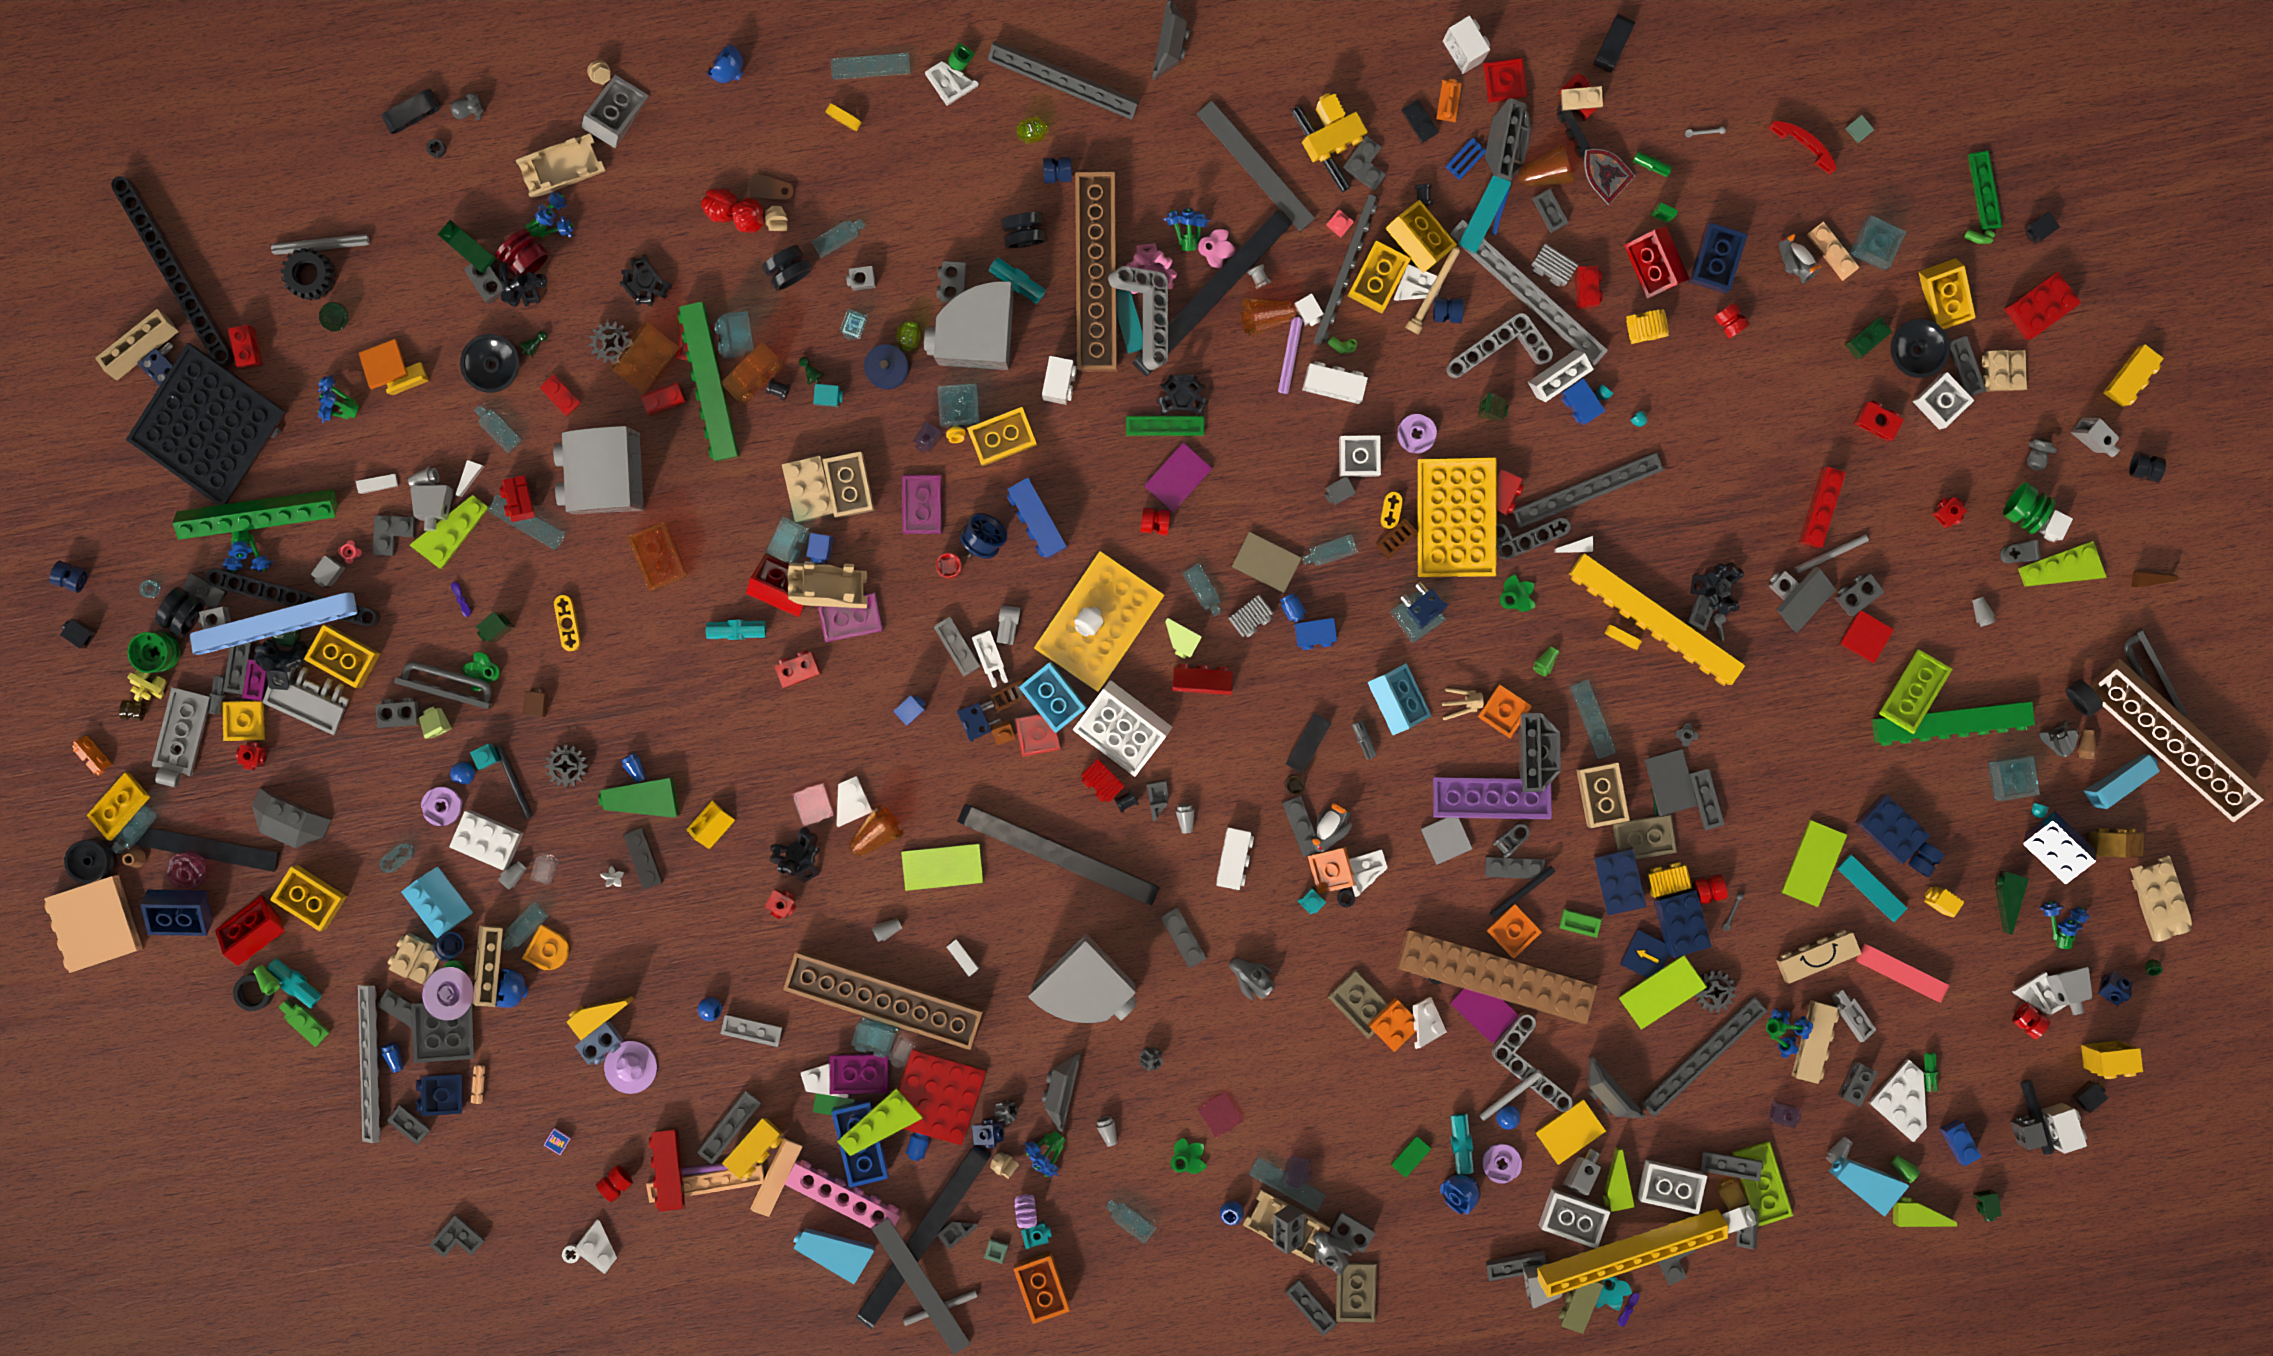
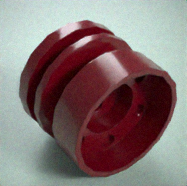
(521, 253)

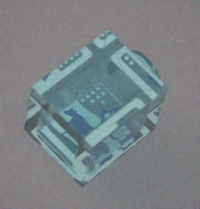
(853, 325)

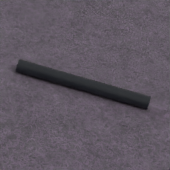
(513, 781)
(1522, 892)

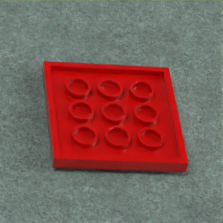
(942, 1094)

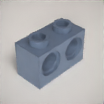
(597, 1039)

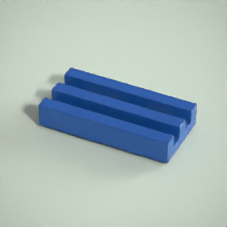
(1477, 146)

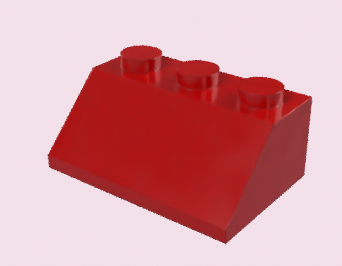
(1656, 262)
(770, 585)
(1202, 679)
(249, 931)

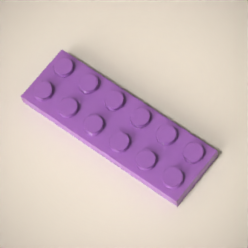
(1488, 799)

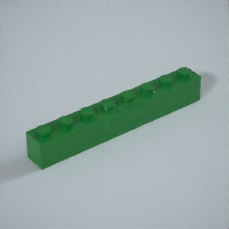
(708, 380)
(255, 514)
(1958, 722)

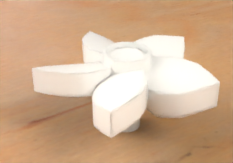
(612, 877)

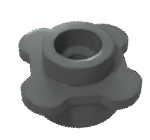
(1681, 734)

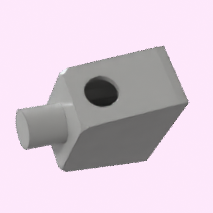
(2096, 436)
(431, 504)
(2071, 988)
(1577, 1178)
(1534, 1290)

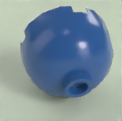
(727, 65)
(510, 989)
(1461, 1193)

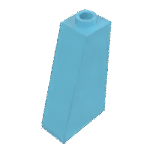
(2122, 781)
(1870, 1184)
(834, 1252)

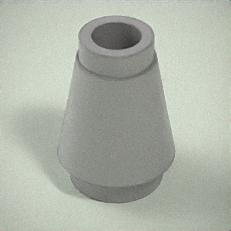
(425, 477)
(1983, 612)
(1185, 817)
(512, 875)
(886, 929)
(1107, 1129)
(1841, 1148)

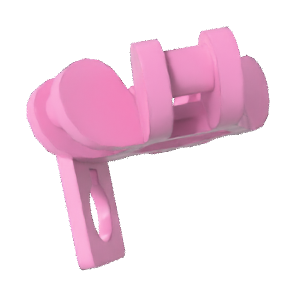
(1149, 261)

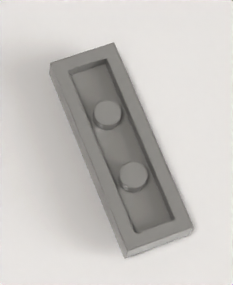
(751, 1030)

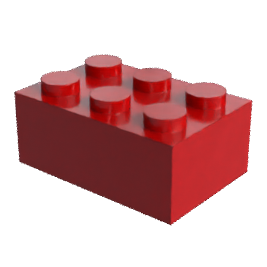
(2042, 305)

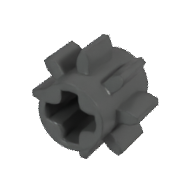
(1151, 1058)
(1006, 1111)

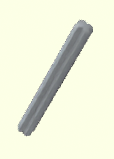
(321, 244)

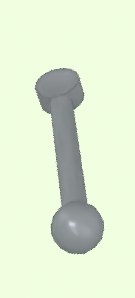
(1689, 132)

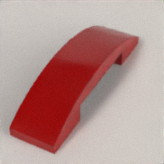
(1824, 158)

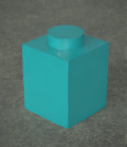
(827, 395)
(485, 756)

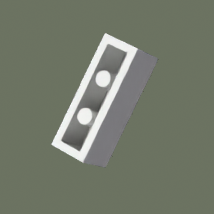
(1560, 375)
(1234, 858)

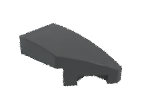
(1157, 796)
(955, 1232)

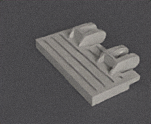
(306, 704)

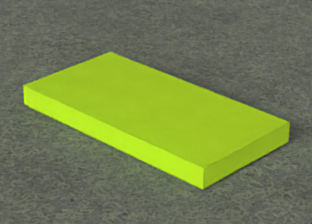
(1915, 691)
(1813, 863)
(942, 867)
(1662, 991)
(1769, 1193)

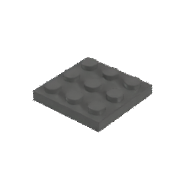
(440, 1039)

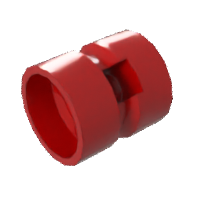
(1731, 320)
(1155, 521)
(949, 565)
(1711, 889)
(2028, 1018)
(611, 1186)

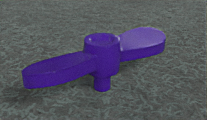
(461, 599)
(1628, 1309)

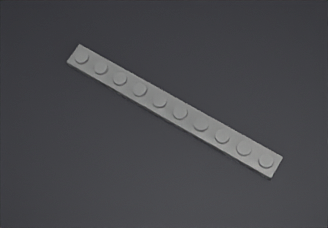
(1533, 297)

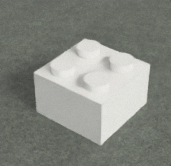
(1943, 400)
(1359, 456)
(2064, 1127)

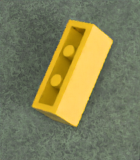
(1334, 137)
(2133, 376)

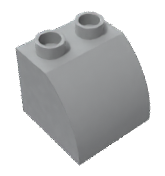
(974, 328)
(600, 470)
(1085, 986)

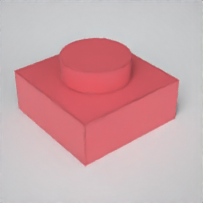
(1340, 223)

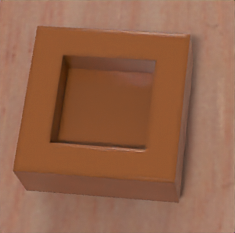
(1003, 732)

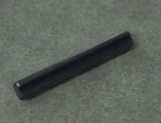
(2036, 1112)

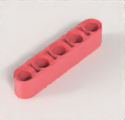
(1902, 973)

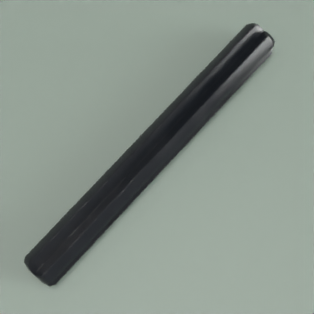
(1330, 163)

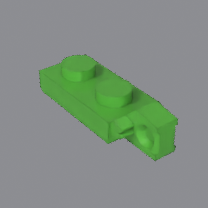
(304, 1023)

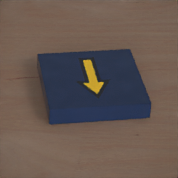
(1645, 954)

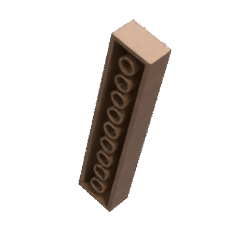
(1094, 262)
(2177, 741)
(1496, 977)
(883, 1000)

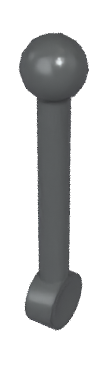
(1726, 926)

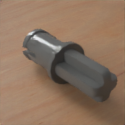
(217, 695)
(1364, 740)

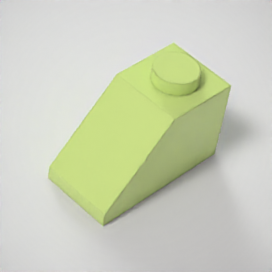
(1182, 639)
(434, 723)

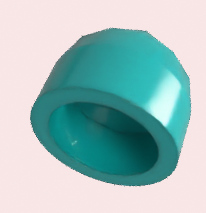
(1603, 393)
(1639, 419)
(2039, 810)

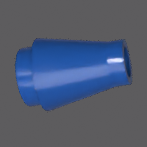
(634, 767)
(392, 1055)

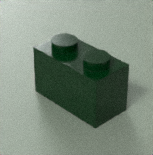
(1868, 338)
(494, 627)

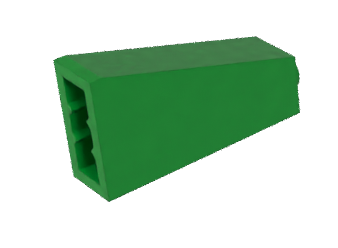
(647, 798)

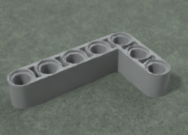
(1151, 310)
(1498, 342)
(1526, 1068)

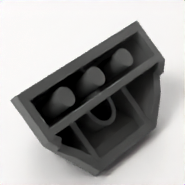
(1170, 41)
(1508, 140)
(1538, 752)
(287, 820)
(1060, 1089)
(1609, 1092)

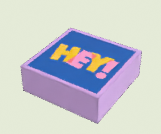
(557, 1141)

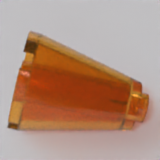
(1548, 169)
(1265, 314)
(875, 832)

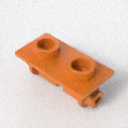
(1449, 100)
(86, 749)

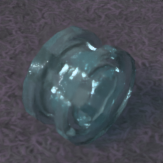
(146, 584)

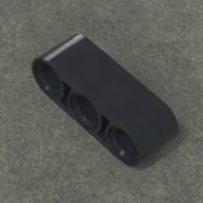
(1614, 43)
(410, 111)

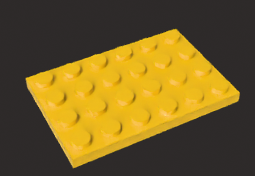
(1457, 517)
(1125, 608)

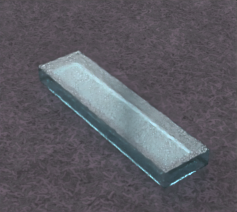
(870, 66)
(533, 527)
(1592, 719)
(1274, 1177)

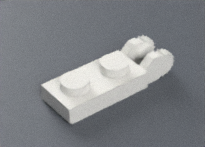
(989, 656)

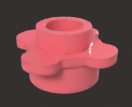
(355, 552)

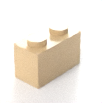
(1581, 98)

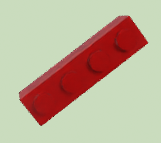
(1822, 507)
(668, 1170)

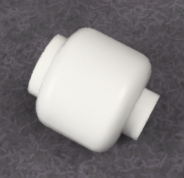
(1088, 621)

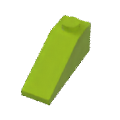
(1617, 1187)
(1914, 1214)

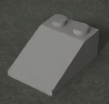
(614, 111)

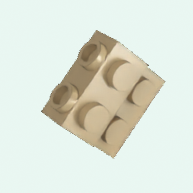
(2004, 370)
(414, 959)

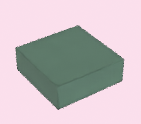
(1859, 129)
(996, 1251)

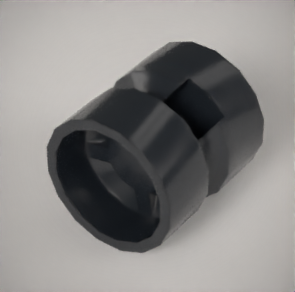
(2144, 466)

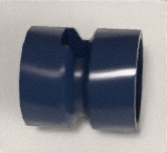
(1057, 170)
(1448, 310)
(67, 576)
(1926, 859)
(448, 946)

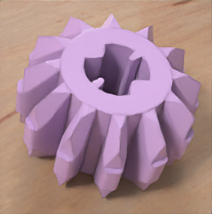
(1025, 1211)

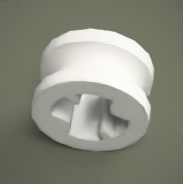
(565, 1254)

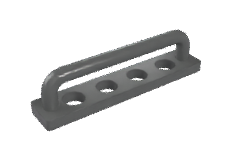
(2141, 636)
(483, 702)

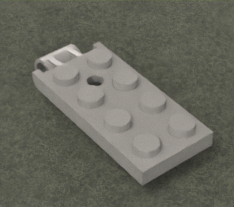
(184, 727)

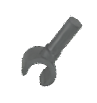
(1718, 619)

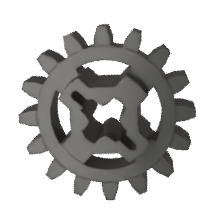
(602, 336)
(566, 774)
(1716, 1000)

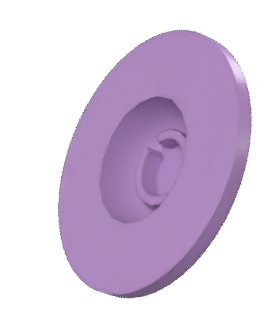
(447, 993)
(630, 1067)

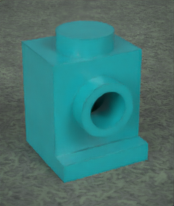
(1311, 901)
(1041, 1228)

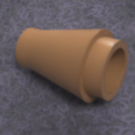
(2087, 746)
(134, 858)

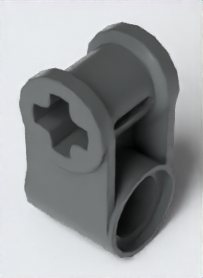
(2023, 552)
(1511, 840)

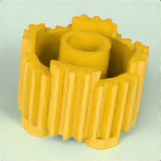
(1647, 326)

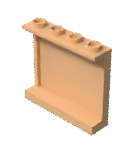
(93, 923)

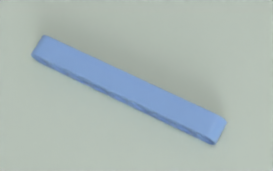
(273, 623)

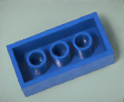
(1037, 518)
(868, 1164)

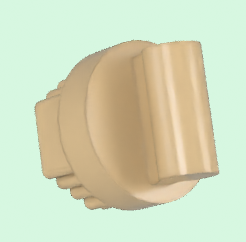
(599, 72)
(776, 218)
(1003, 1164)

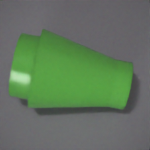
(1545, 662)
(267, 982)
(1907, 1170)

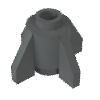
(2061, 739)

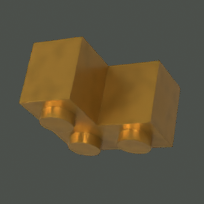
(2120, 843)

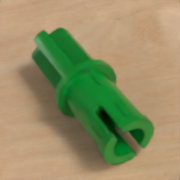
(1652, 164)
(1930, 1071)

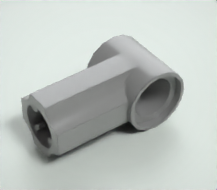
(1008, 620)

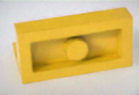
(415, 377)
(710, 825)

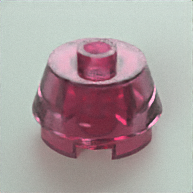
(186, 870)

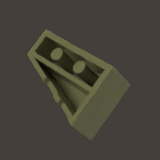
(1579, 1306)

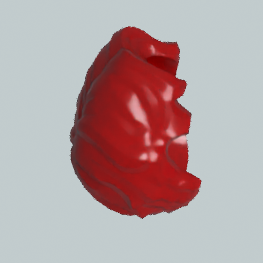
(719, 204)
(748, 215)

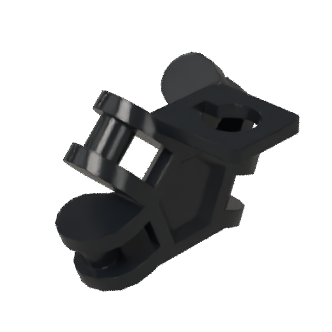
(643, 280)
(517, 288)
(1182, 396)
(1718, 587)
(279, 662)
(798, 856)

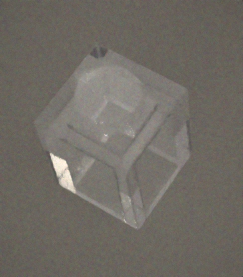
(544, 869)
(901, 1052)

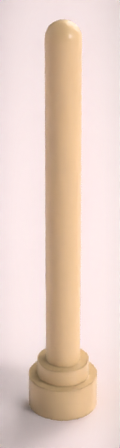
(1415, 324)

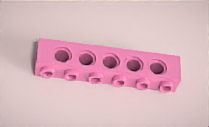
(831, 1199)

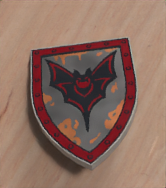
(1606, 173)

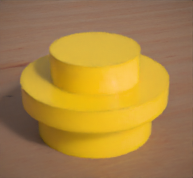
(955, 434)

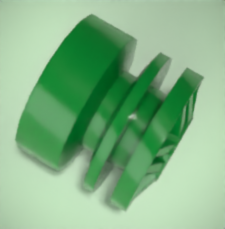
(2028, 507)
(143, 651)

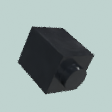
(2041, 227)
(77, 633)
(2090, 1096)

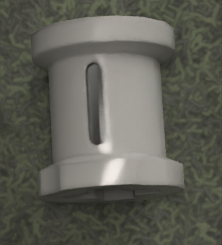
(1259, 277)

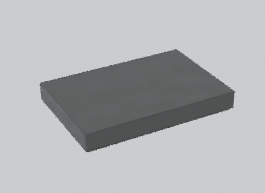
(1806, 599)
(1670, 782)

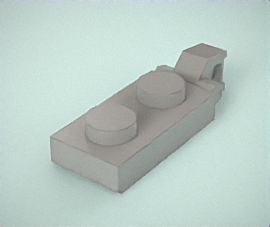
(1853, 1015)

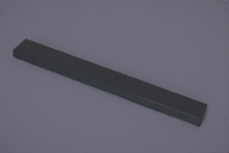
(210, 849)

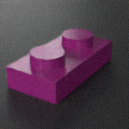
(254, 682)

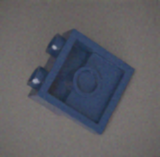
(439, 1094)

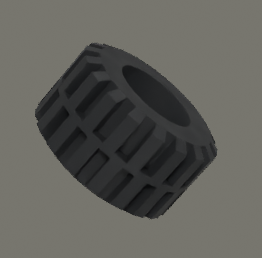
(294, 266)

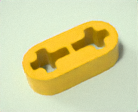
(843, 117)
(1386, 509)
(1623, 637)

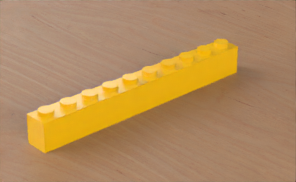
(1656, 619)
(1632, 1253)

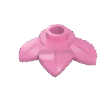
(1219, 249)

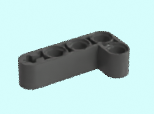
(1532, 536)

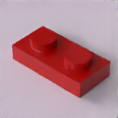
(560, 395)

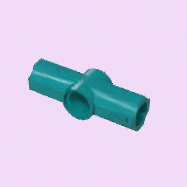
(1020, 281)
(736, 629)
(294, 983)
(1461, 1143)

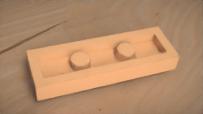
(1832, 251)

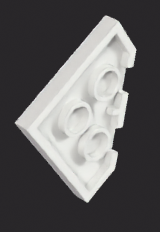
(1903, 1100)

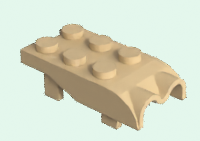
(560, 165)
(826, 585)
(2161, 899)
(1262, 1223)

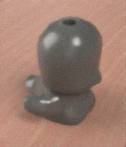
(467, 106)
(2038, 455)

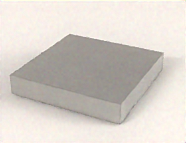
(1446, 839)

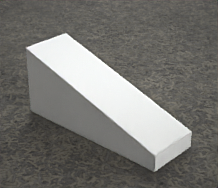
(469, 474)
(377, 483)
(1583, 545)
(963, 957)

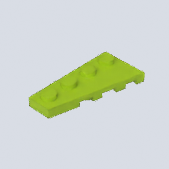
(442, 544)
(2067, 566)
(882, 1121)

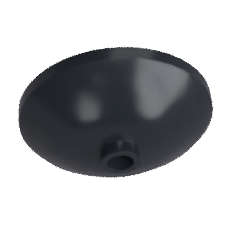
(1932, 347)
(477, 358)

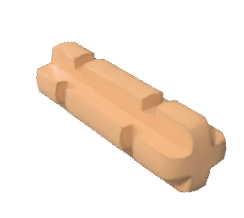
(478, 1084)

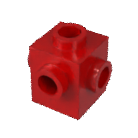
(1949, 511)
(257, 752)
(774, 906)

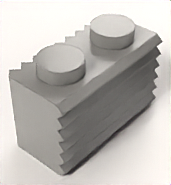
(1554, 265)
(1251, 616)

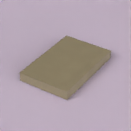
(1266, 562)
(1646, 835)
(1358, 1001)
(1356, 1293)

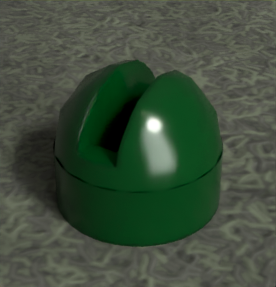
(2153, 967)

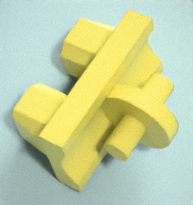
(155, 688)

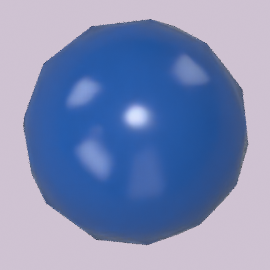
(462, 772)
(709, 1009)
(1508, 1117)
(1231, 1212)

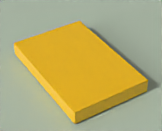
(118, 806)
(1570, 1131)

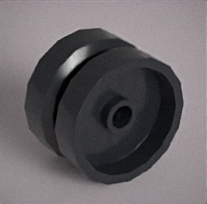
(1023, 230)
(787, 267)
(179, 611)
(78, 861)

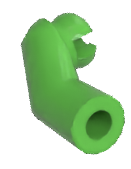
(1978, 238)
(1343, 347)

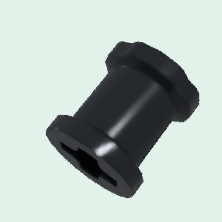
(1424, 194)
(778, 389)
(1126, 801)

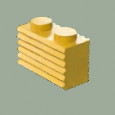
(1329, 109)
(1668, 880)
(1943, 901)

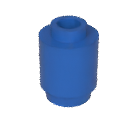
(1293, 608)
(917, 1146)

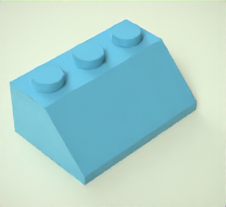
(1053, 697)
(1399, 699)
(437, 902)

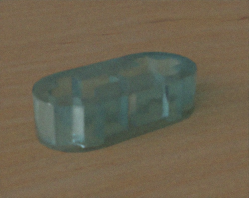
(394, 854)

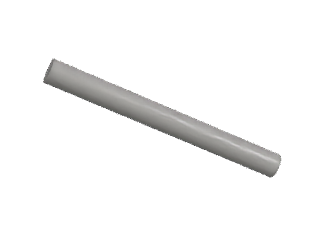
(1832, 553)
(1511, 1095)
(950, 1303)

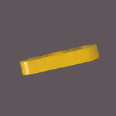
(570, 607)

